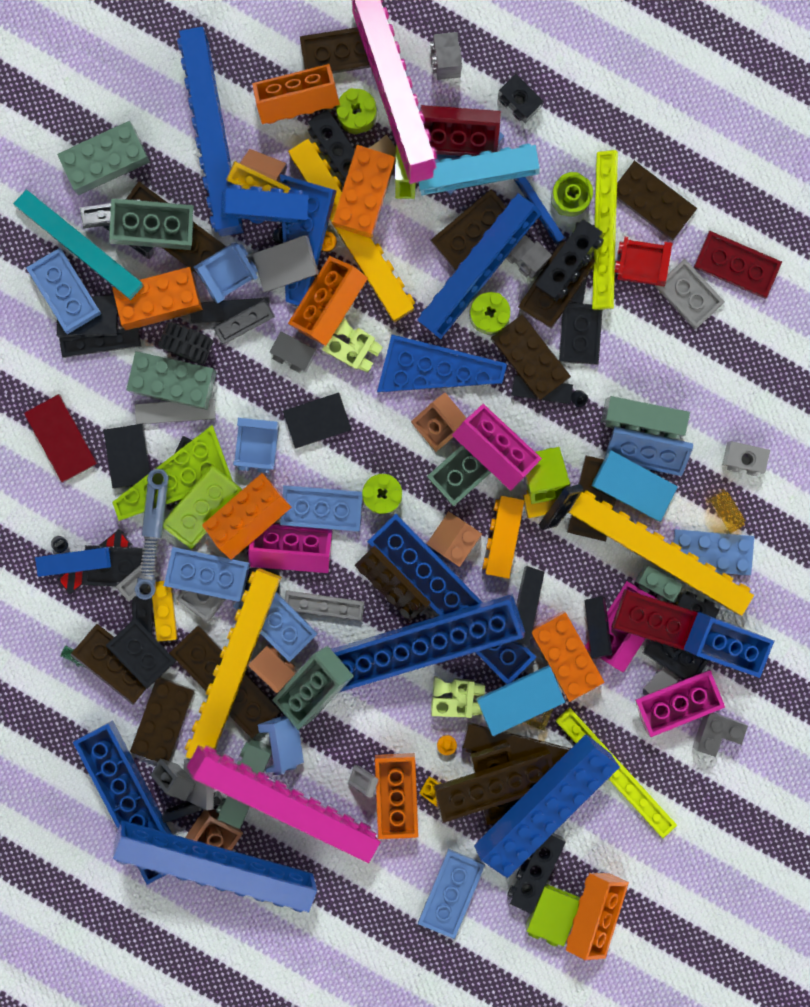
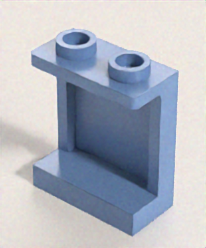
(226, 271)
(256, 444)
(284, 744)

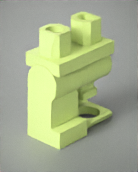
(354, 352)
(462, 698)

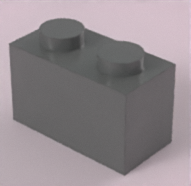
(293, 352)
(172, 779)

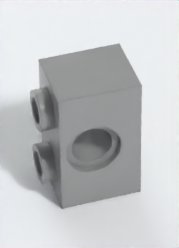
(757, 455)

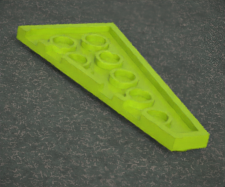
(183, 471)

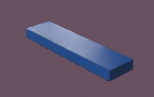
(545, 217)
(73, 562)

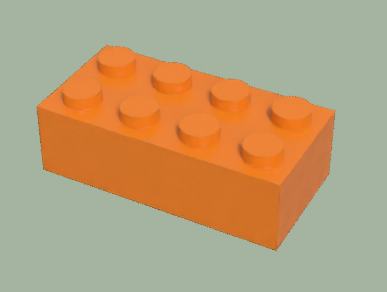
(295, 94)
(364, 191)
(159, 299)
(328, 300)
(246, 516)
(566, 656)
(396, 796)
(596, 916)

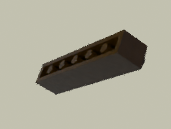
(479, 738)

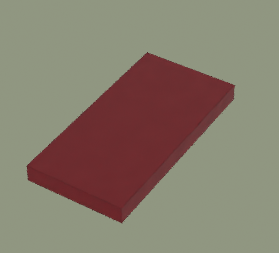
(737, 264)
(60, 438)
(654, 619)

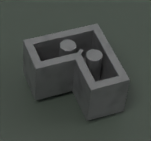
(447, 57)
(529, 257)
(714, 729)

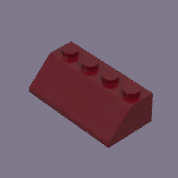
(462, 130)

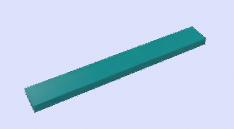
(78, 244)

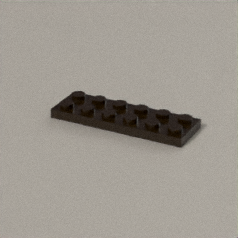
(203, 243)
(200, 656)
(491, 786)

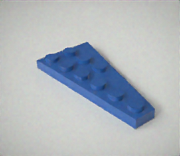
(319, 211)
(427, 366)

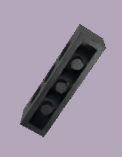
(326, 123)
(583, 232)
(527, 900)

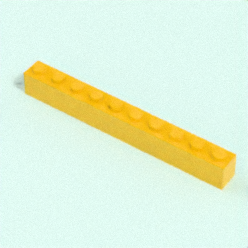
(363, 250)
(660, 553)
(235, 661)

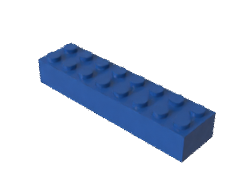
(120, 782)
(546, 806)

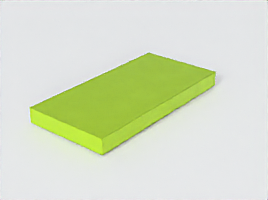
(198, 505)

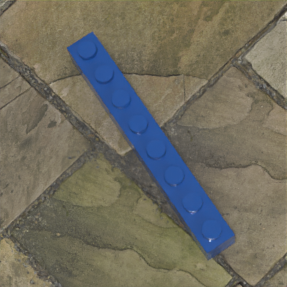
(479, 265)

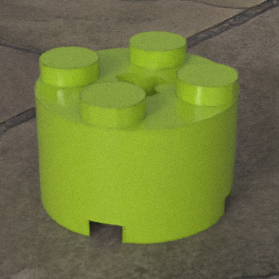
(361, 121)
(578, 185)
(495, 303)
(382, 482)

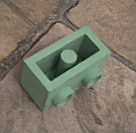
(659, 583)

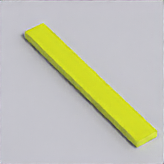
(606, 222)
(622, 778)

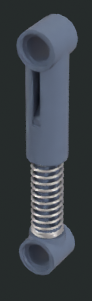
(152, 531)

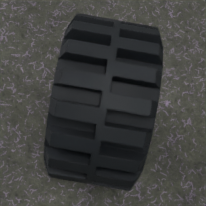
(185, 343)

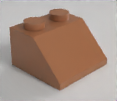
(264, 164)
(439, 421)
(454, 539)
(272, 668)
(214, 832)

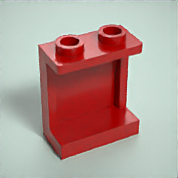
(643, 262)

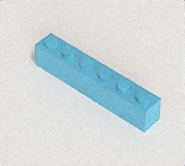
(482, 169)

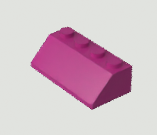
(496, 446)
(292, 549)
(623, 644)
(679, 703)

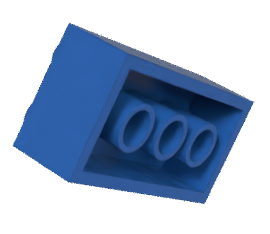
(264, 205)
(728, 645)

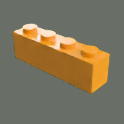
(504, 536)

